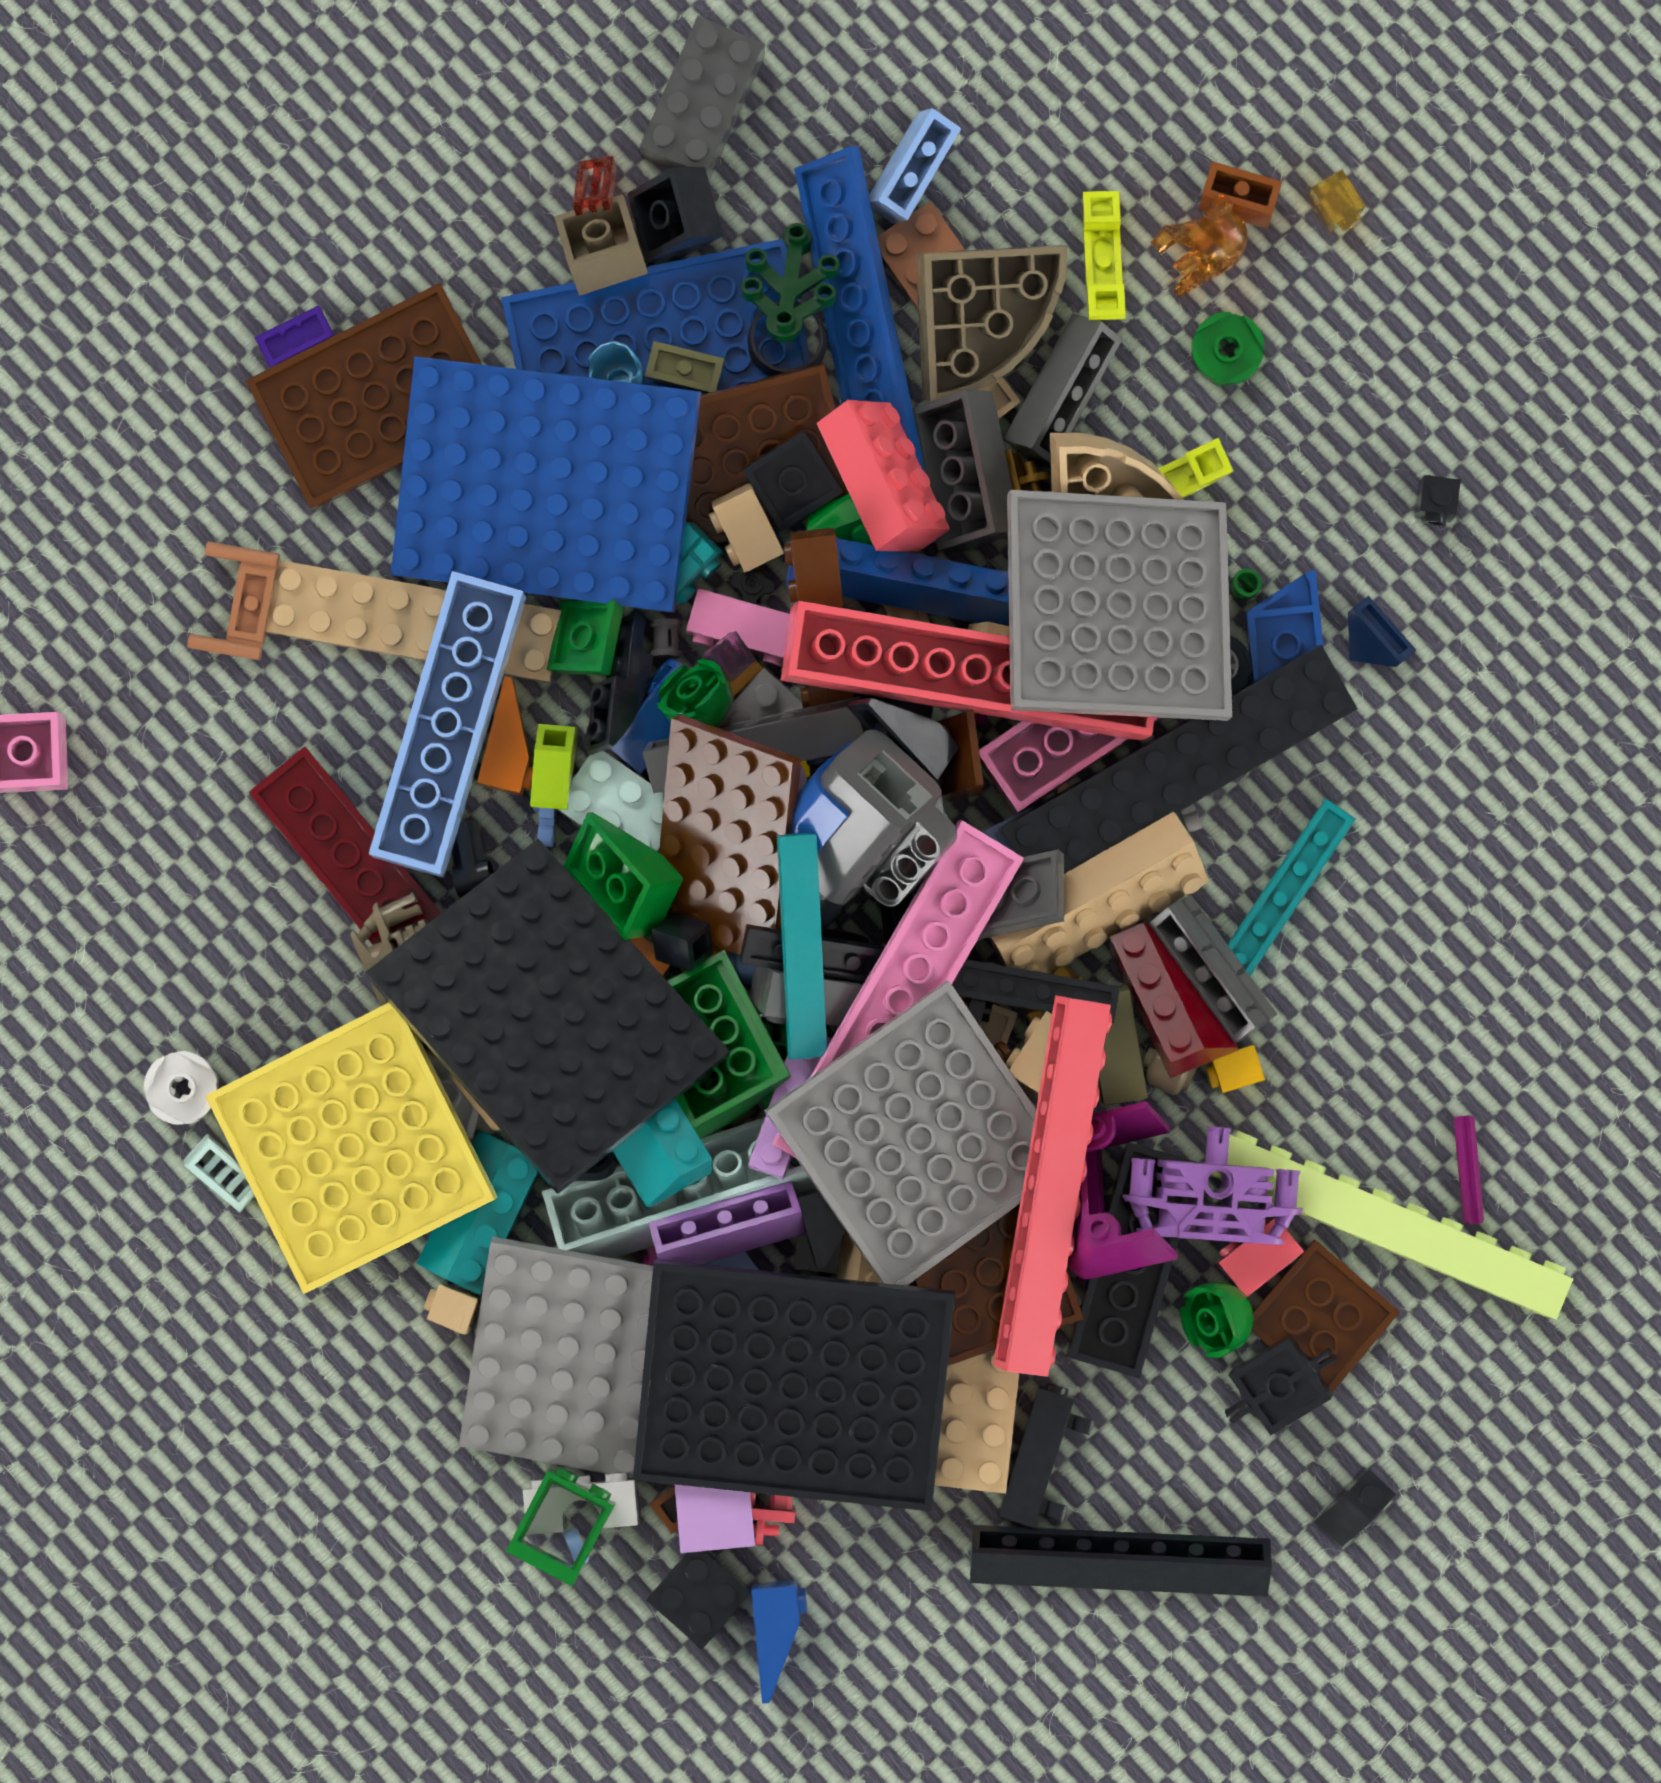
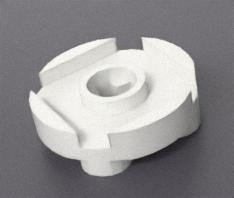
(162, 1096)

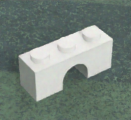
(553, 1509)

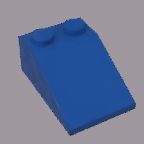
(776, 1621)

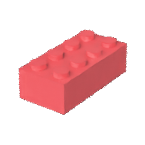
(883, 476)

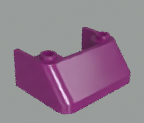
(1097, 1235)

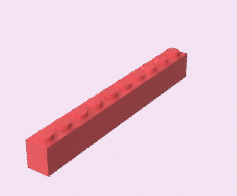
(1052, 1186)

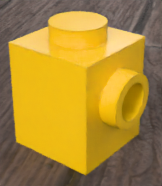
(1235, 1070)

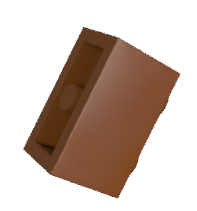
(1250, 193)

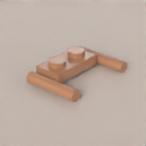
(250, 602)

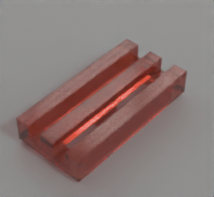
(607, 190)

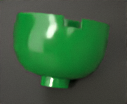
(697, 693)
(1217, 1318)

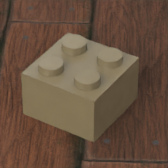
(601, 246)

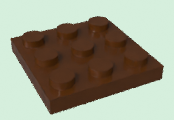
(1324, 1308)

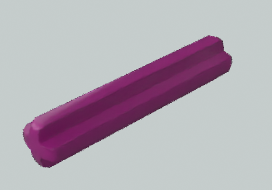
(1468, 1169)

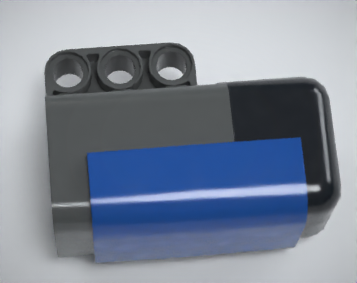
(871, 824)

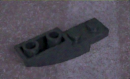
(621, 694)

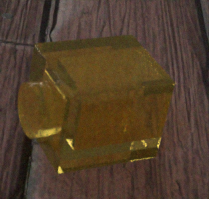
(1337, 202)

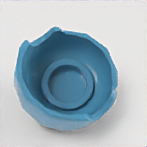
(615, 363)

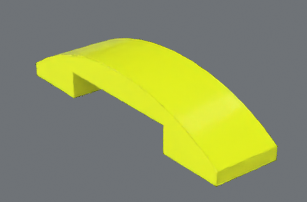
(1103, 255)
(1198, 468)

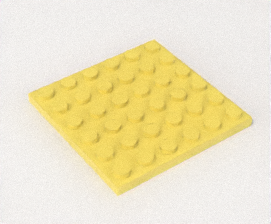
(351, 1146)

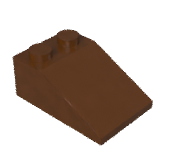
(963, 773)

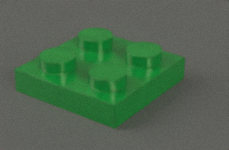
(585, 638)

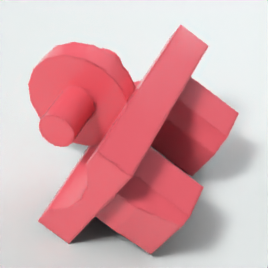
(778, 1511)

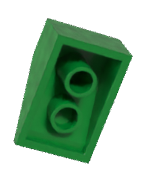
(622, 876)

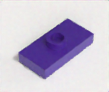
(294, 336)

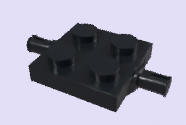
(1280, 1384)

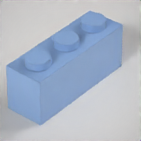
(913, 165)

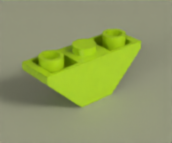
(553, 766)

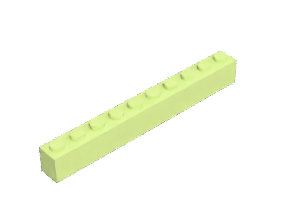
(1411, 1232)

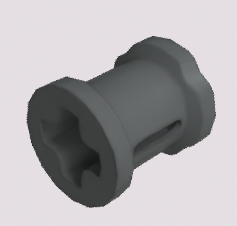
(665, 638)

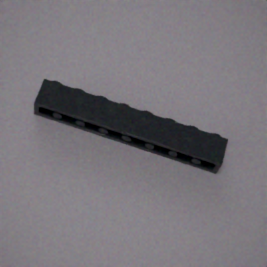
(1120, 1560)

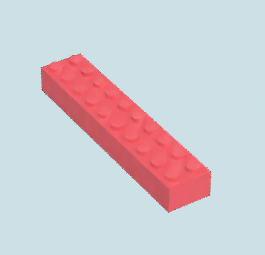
(920, 666)

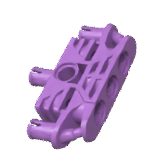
(1212, 1221)

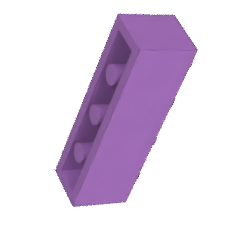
(729, 1226)

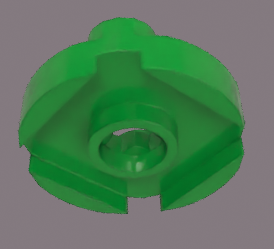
(1247, 355)

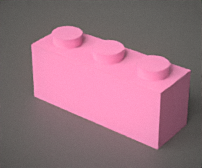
(759, 627)

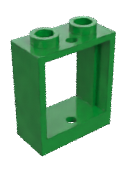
(543, 1560)

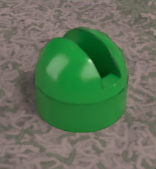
(1249, 580)

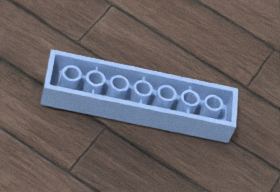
(447, 724)

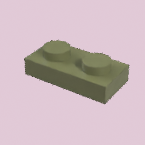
(684, 368)

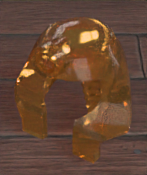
(1215, 241)

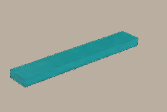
(1289, 884)
(802, 945)

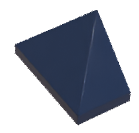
(1375, 637)

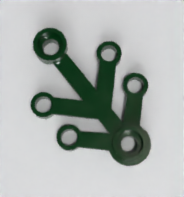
(798, 243)

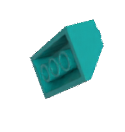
(664, 1156)
(461, 1247)

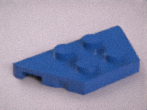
(1284, 625)

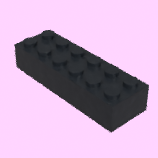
(1124, 1305)

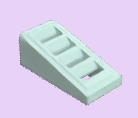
(199, 1151)

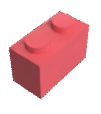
(1254, 1263)

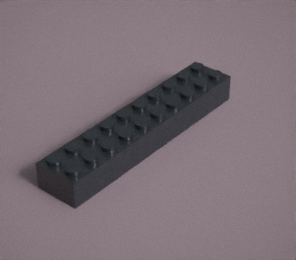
(1185, 763)

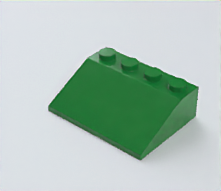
(754, 1061)

